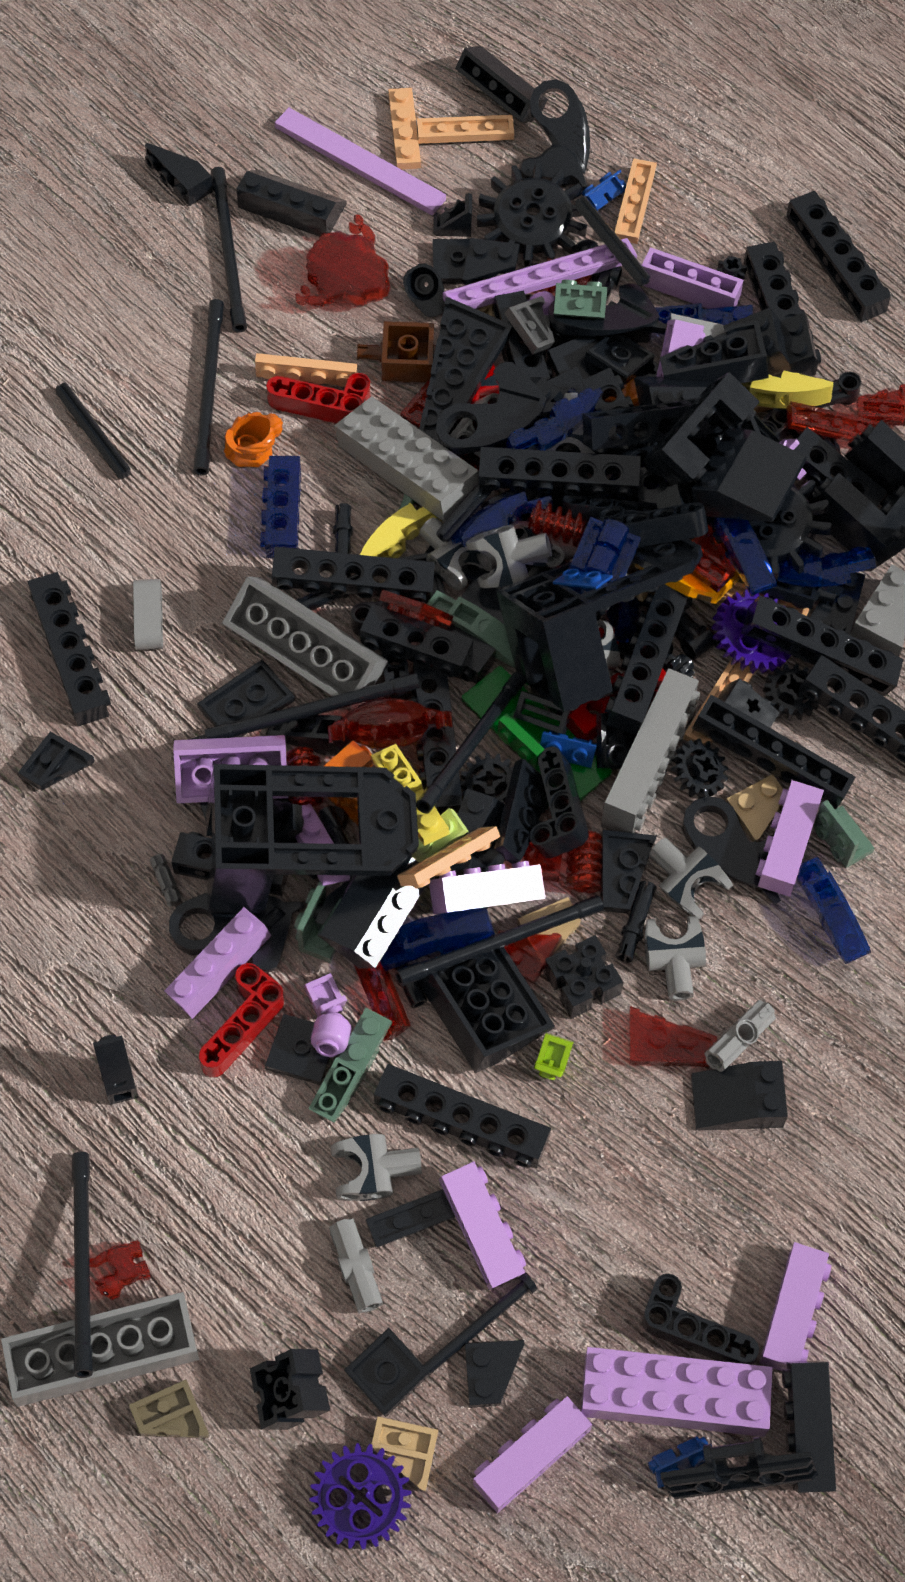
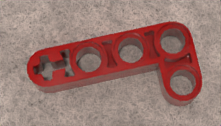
(287, 395)
(237, 1025)

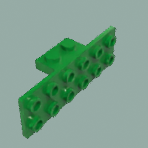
(525, 736)

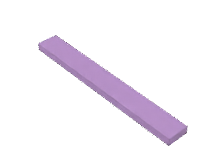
(360, 161)
(538, 276)

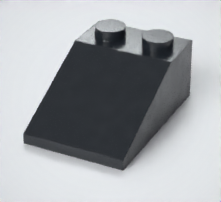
(740, 1097)

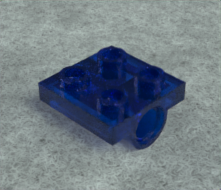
(605, 548)

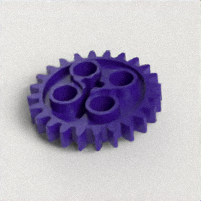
(731, 639)
(342, 1518)

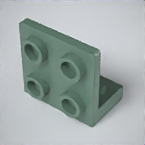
(580, 300)
(841, 834)
(307, 930)

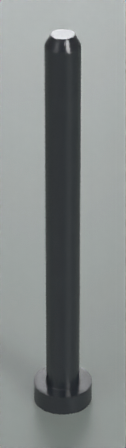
(526, 1285)

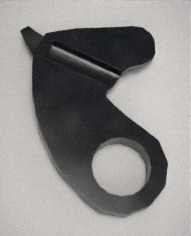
(276, 919)

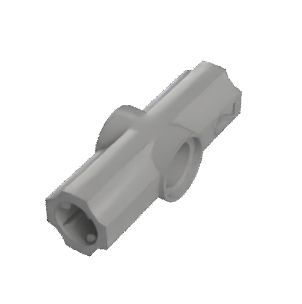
(731, 1045)
(355, 1265)

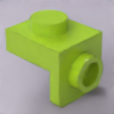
(553, 1056)

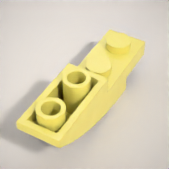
(793, 387)
(391, 535)
(430, 825)

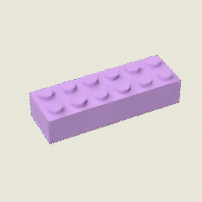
(676, 1391)

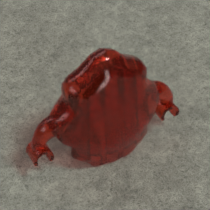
(346, 269)
(387, 722)

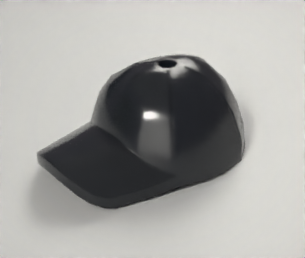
(429, 298)

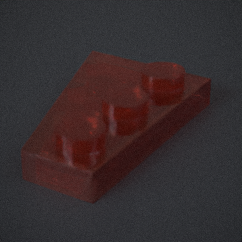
(665, 1043)

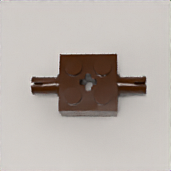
(404, 353)

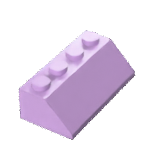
(196, 759)

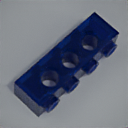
(281, 471)

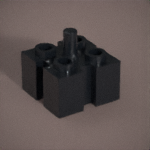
(583, 976)
(289, 1389)

